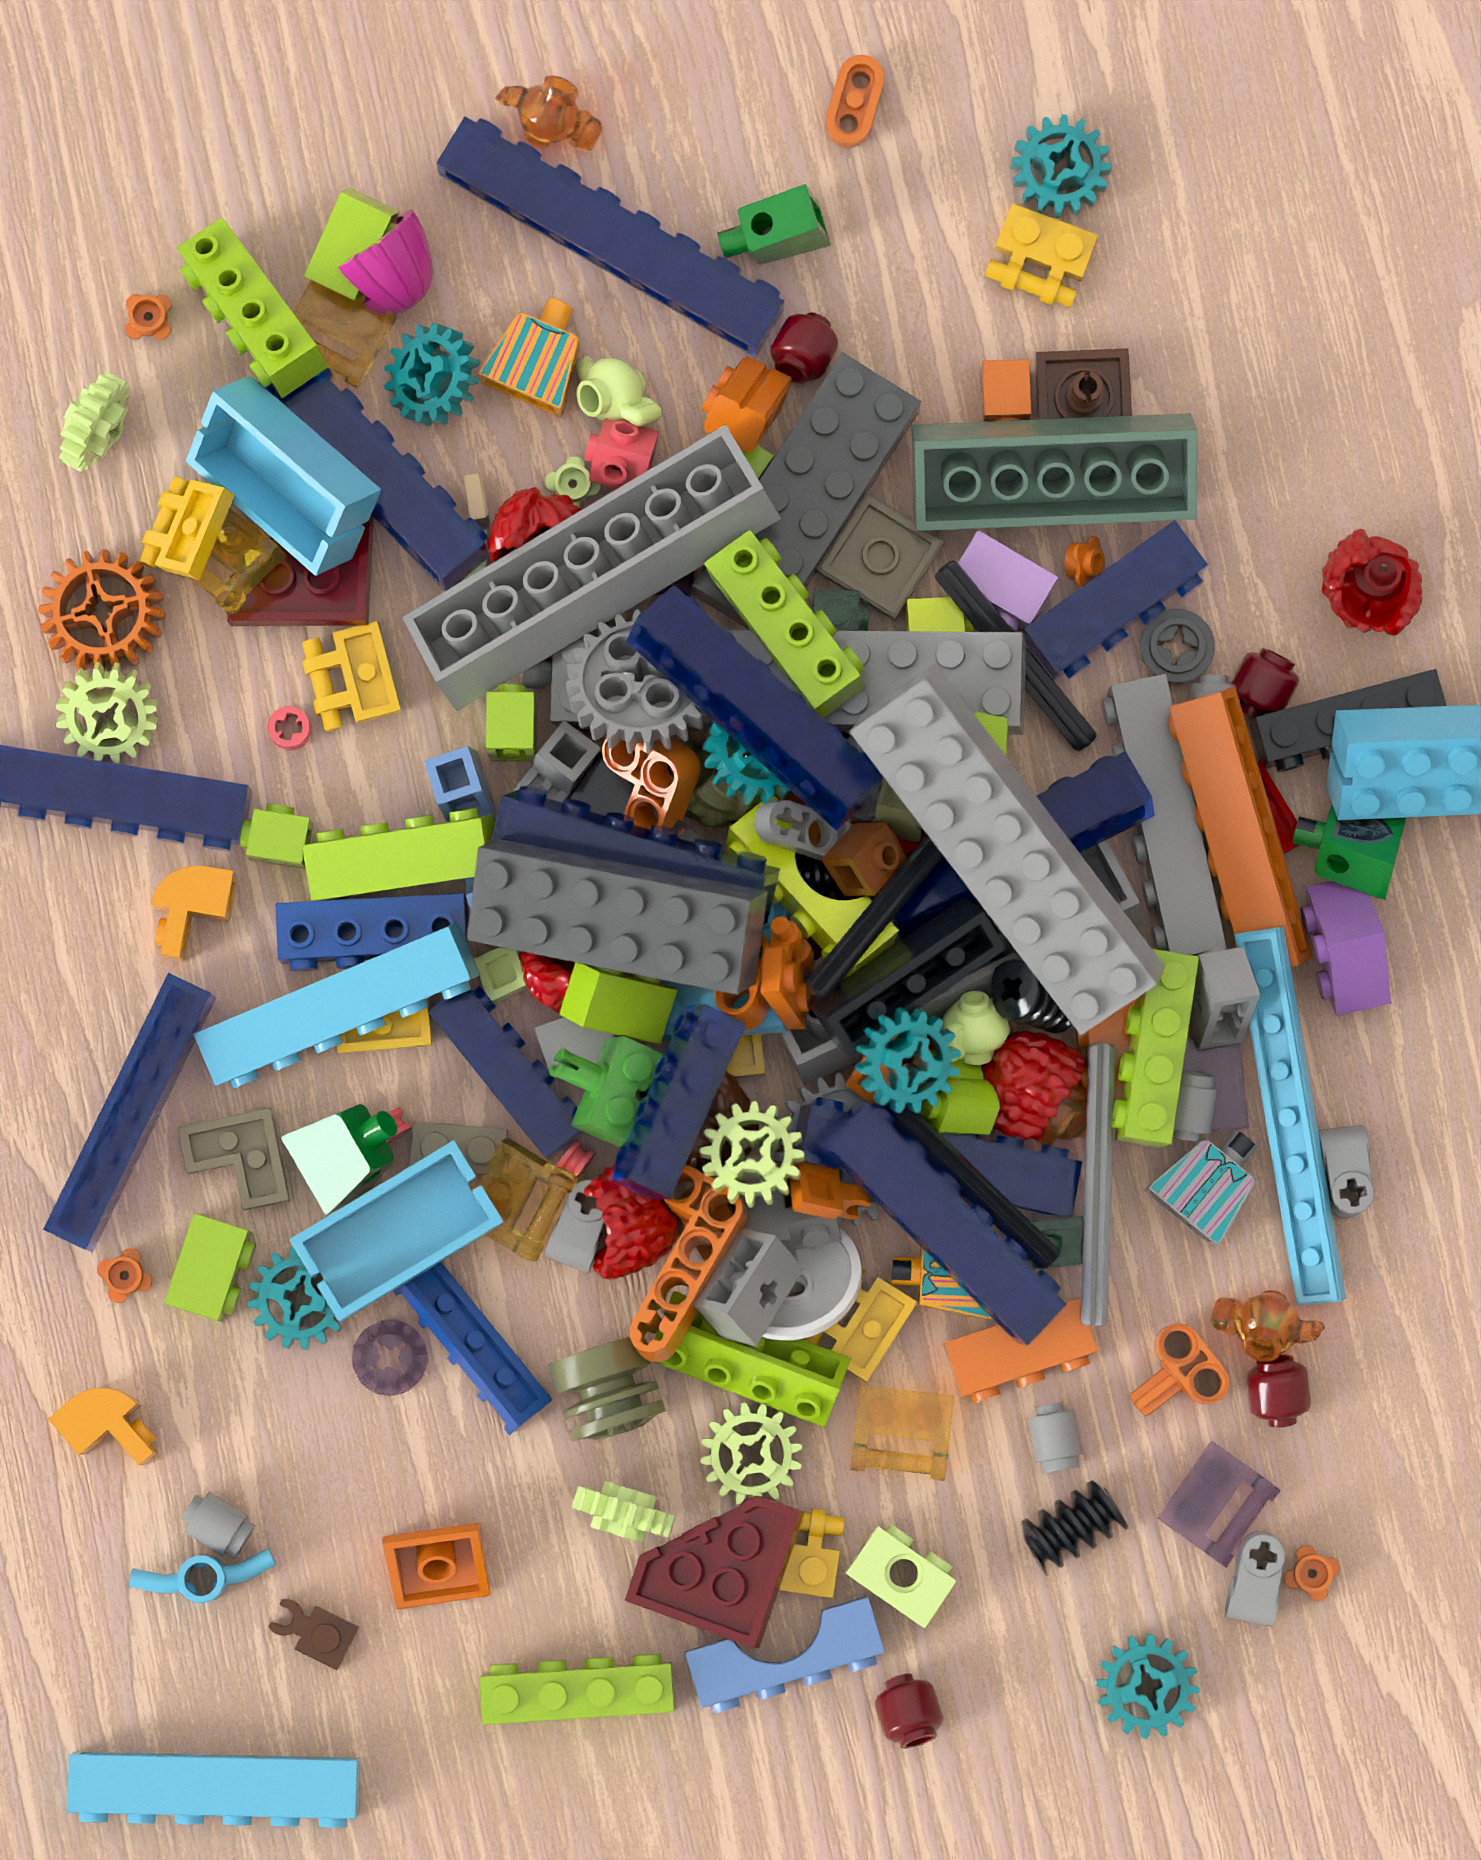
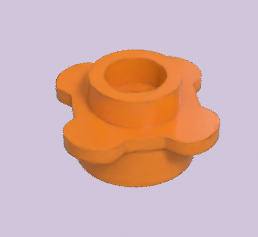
(141, 305)
(1084, 561)
(111, 1271)
(1325, 1568)

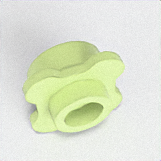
(572, 470)

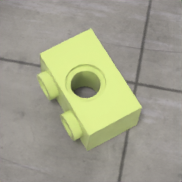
(919, 1599)

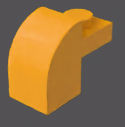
(190, 893)
(102, 1411)

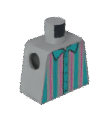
(1207, 1186)

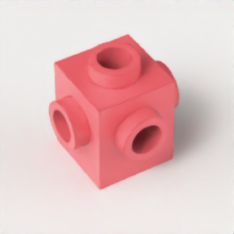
(620, 452)

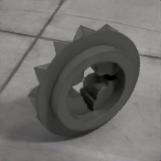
(1195, 634)

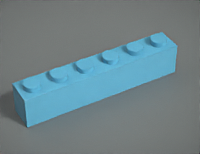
(336, 1005)
(213, 1786)

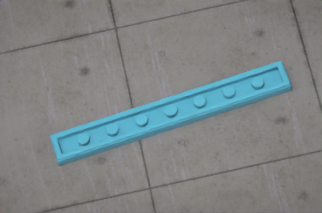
(1292, 1122)

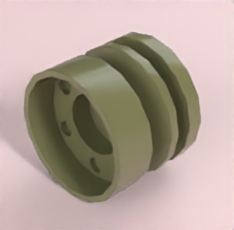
(606, 1389)

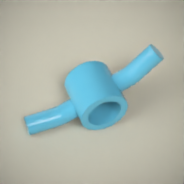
(180, 1581)

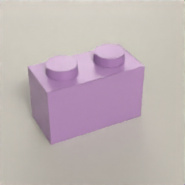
(1007, 580)

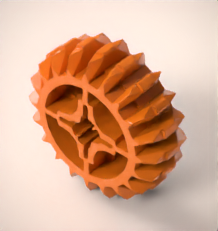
(122, 608)

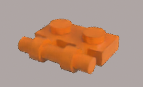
(784, 972)

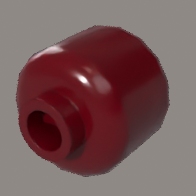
(804, 347)
(1264, 682)
(1279, 1390)
(909, 1711)

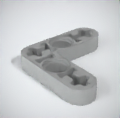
(801, 816)

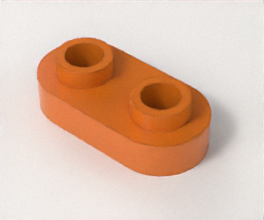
(854, 103)

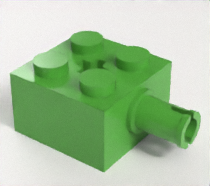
(609, 1086)

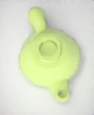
(614, 392)
(976, 1027)

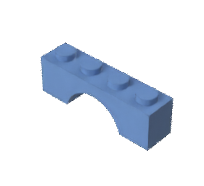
(459, 785)
(726, 1672)

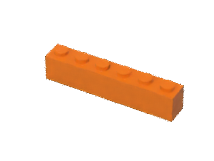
(1236, 818)

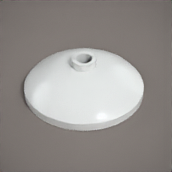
(829, 1290)

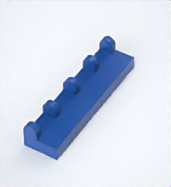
(475, 1346)

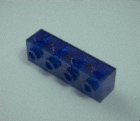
(1114, 601)
(507, 1073)
(677, 1101)

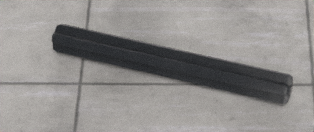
(1037, 680)
(874, 919)
(976, 1186)

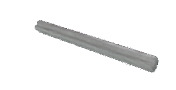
(1098, 1185)

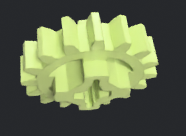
(94, 422)
(119, 725)
(768, 1139)
(733, 1440)
(623, 1511)

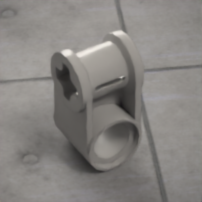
(1347, 1164)
(576, 1234)
(1254, 1589)

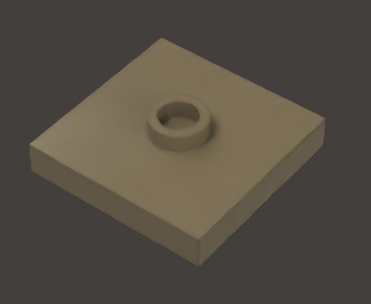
(880, 556)

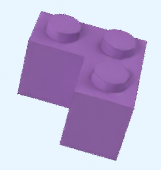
(1348, 945)

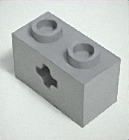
(1223, 998)
(749, 1286)

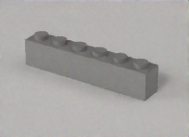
(1170, 840)

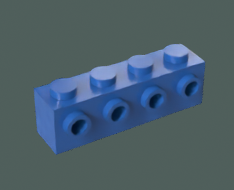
(360, 928)

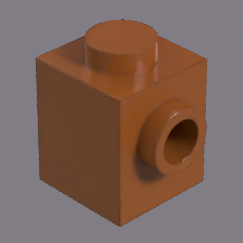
(864, 859)

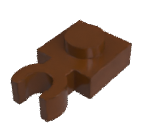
(321, 1636)

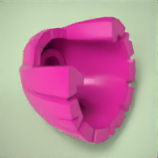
(395, 270)

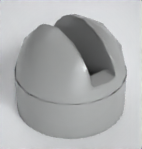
(538, 675)

